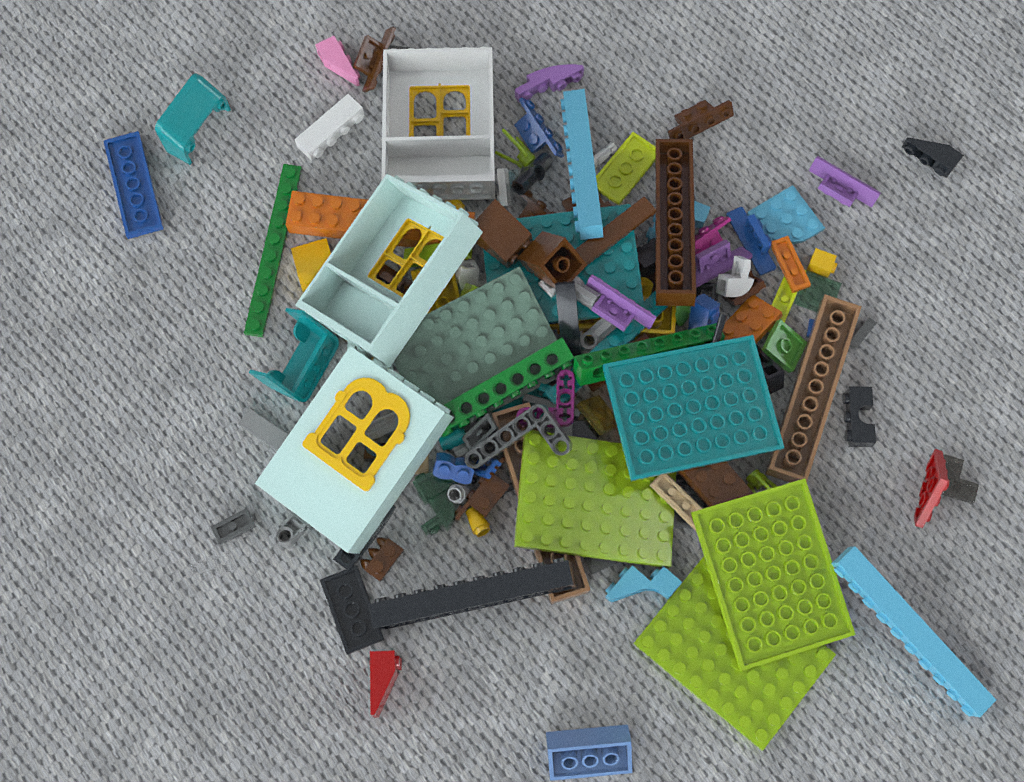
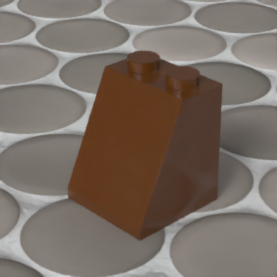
(502, 234)
(552, 259)

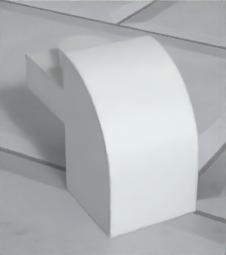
(469, 273)
(738, 281)

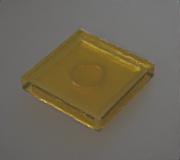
(598, 414)

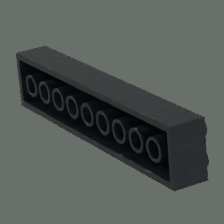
(473, 595)

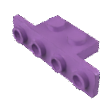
(842, 185)
(716, 261)
(617, 307)

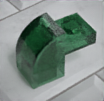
(444, 514)

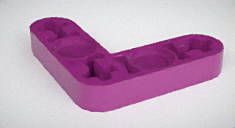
(557, 411)

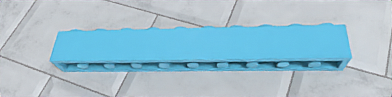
(582, 167)
(913, 631)

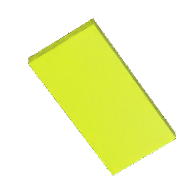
(625, 168)

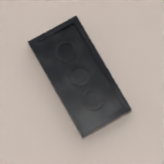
(351, 609)

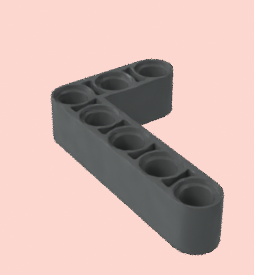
(516, 433)

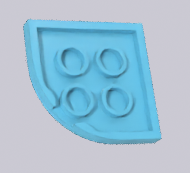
(788, 216)

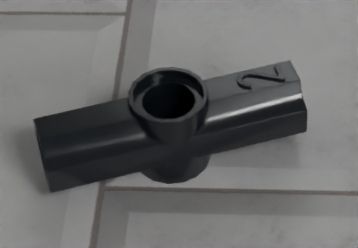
(532, 173)

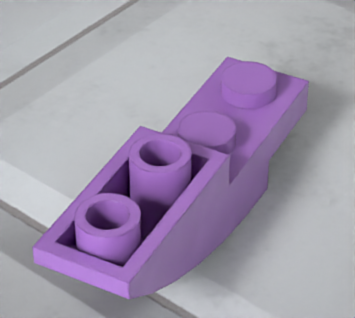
(554, 77)

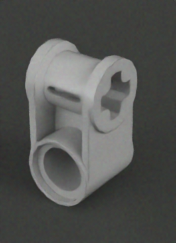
(292, 527)

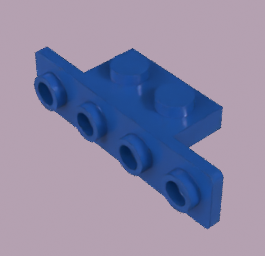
(535, 132)
(753, 239)

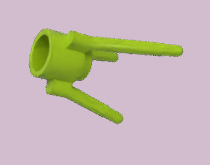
(525, 156)
(758, 480)

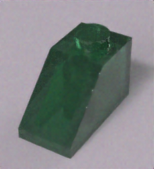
(430, 486)

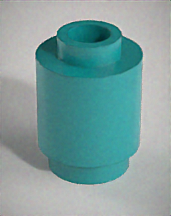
(452, 440)

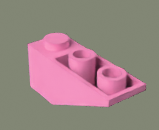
(334, 58)

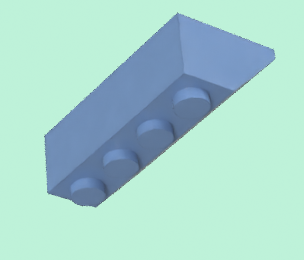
(589, 752)

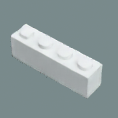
(330, 127)

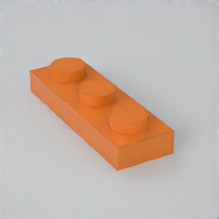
(790, 264)

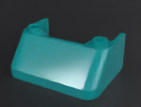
(187, 115)
(308, 361)

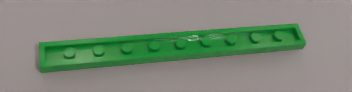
(272, 253)

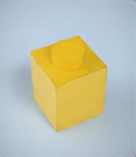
(822, 263)

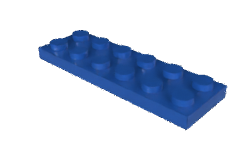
(133, 185)

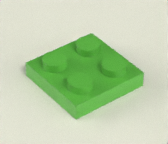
(784, 346)

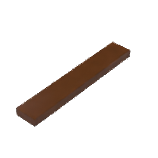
(616, 230)

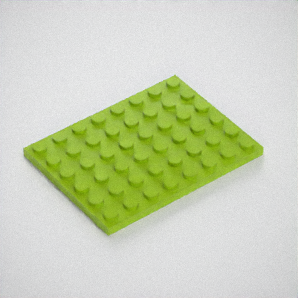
(590, 505)
(772, 574)
(695, 649)

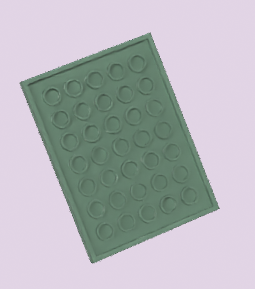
(477, 340)

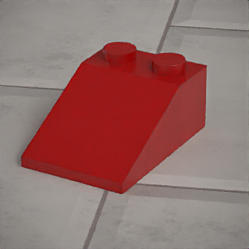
(383, 674)

